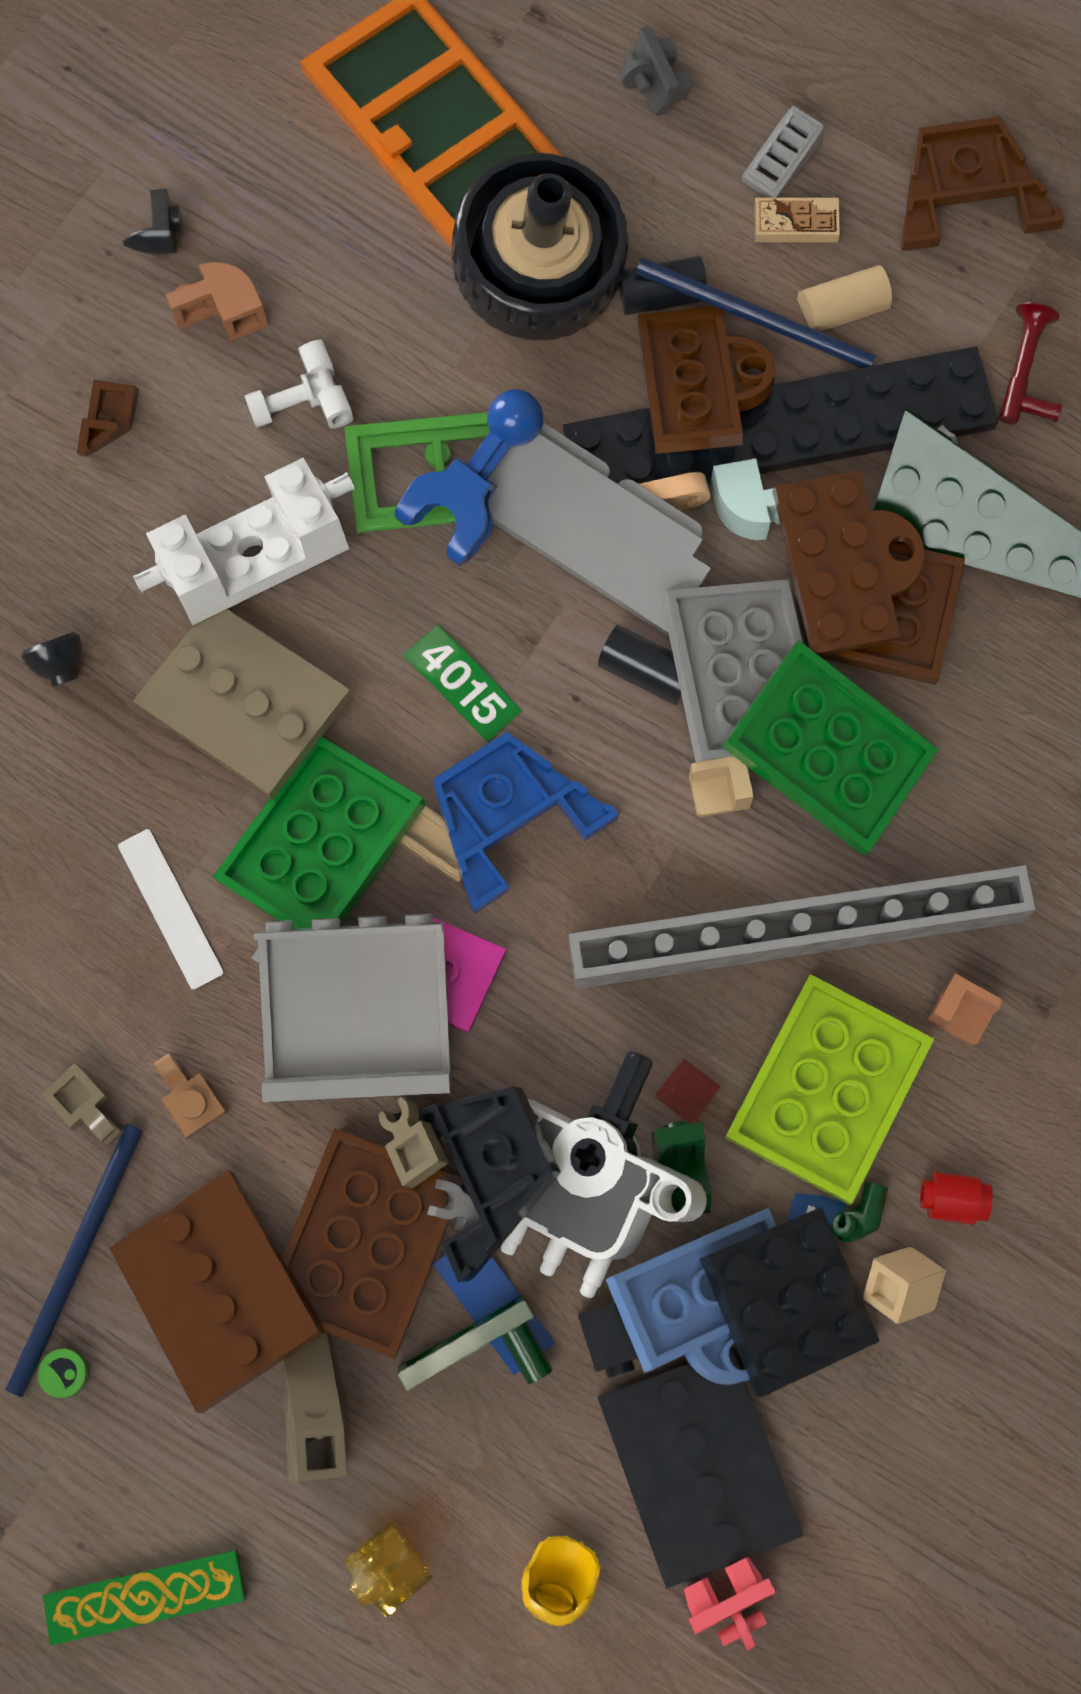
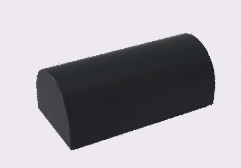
(645, 295)
(641, 663)

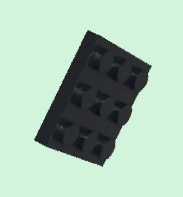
(789, 1301)

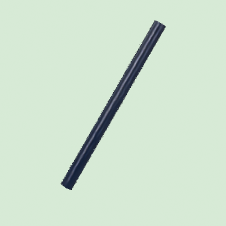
(754, 313)
(73, 1261)

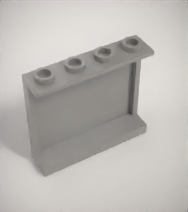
(354, 1009)

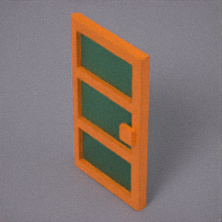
(422, 105)

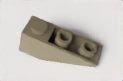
(312, 1415)

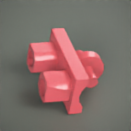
(749, 1591)

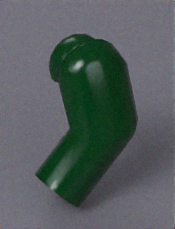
(863, 1219)

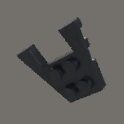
(501, 1164)

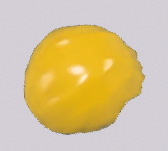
(560, 1580)

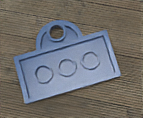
(674, 1309)

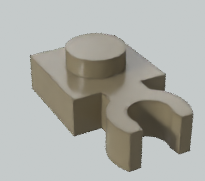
(415, 1149)

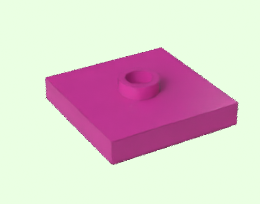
(469, 974)

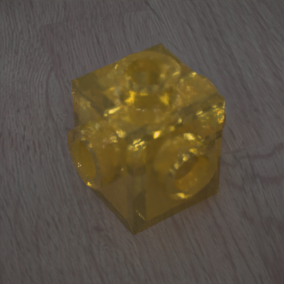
(386, 1570)

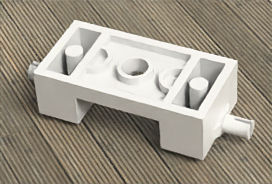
(292, 527)

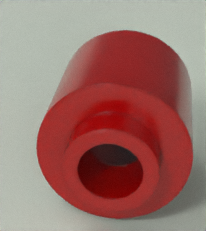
(956, 1198)

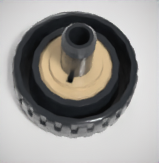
(539, 246)

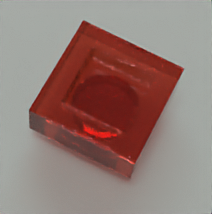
(687, 1091)

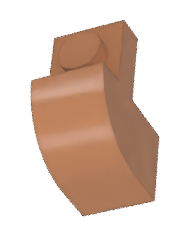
(221, 292)

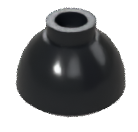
(55, 658)

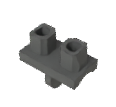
(651, 72)

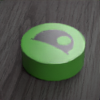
(63, 1373)

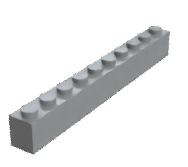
(800, 927)

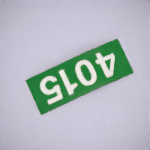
(462, 682)

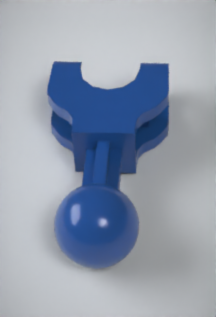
(464, 487)

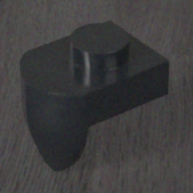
(161, 237)

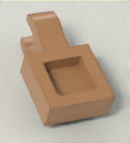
(191, 1101)

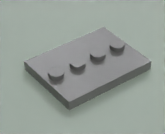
(725, 651)

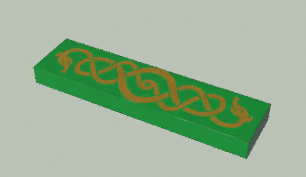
(144, 1597)

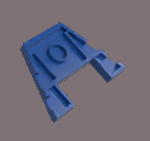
(496, 796)

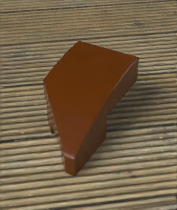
(109, 415)

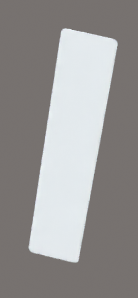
(170, 909)

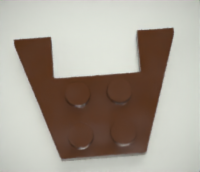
(970, 165)

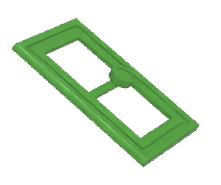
(429, 431)

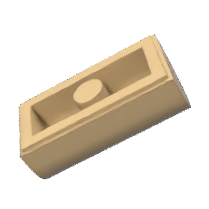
(846, 298)

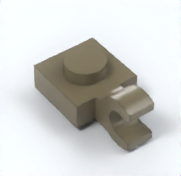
(78, 1101)

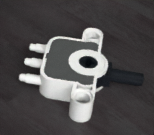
(608, 1205)

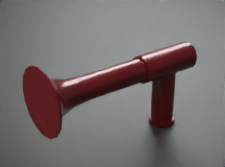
(1035, 319)

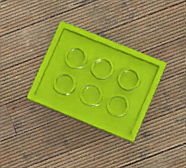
(829, 1089)

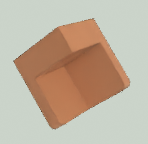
(964, 1009)

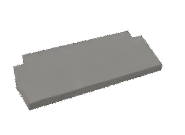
(595, 529)

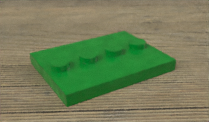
(830, 748)
(320, 838)

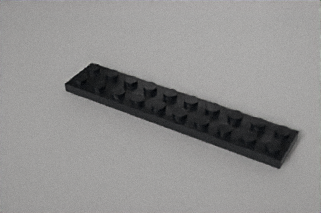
(810, 419)

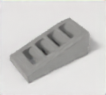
(797, 131)

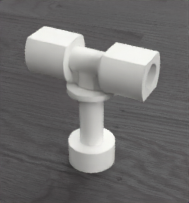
(316, 387)

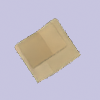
(720, 786)
(904, 1284)

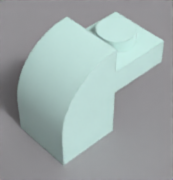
(742, 501)

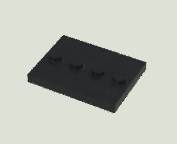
(699, 1471)

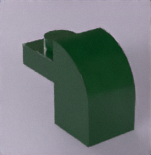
(683, 1150)

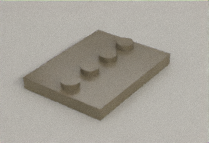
(243, 700)

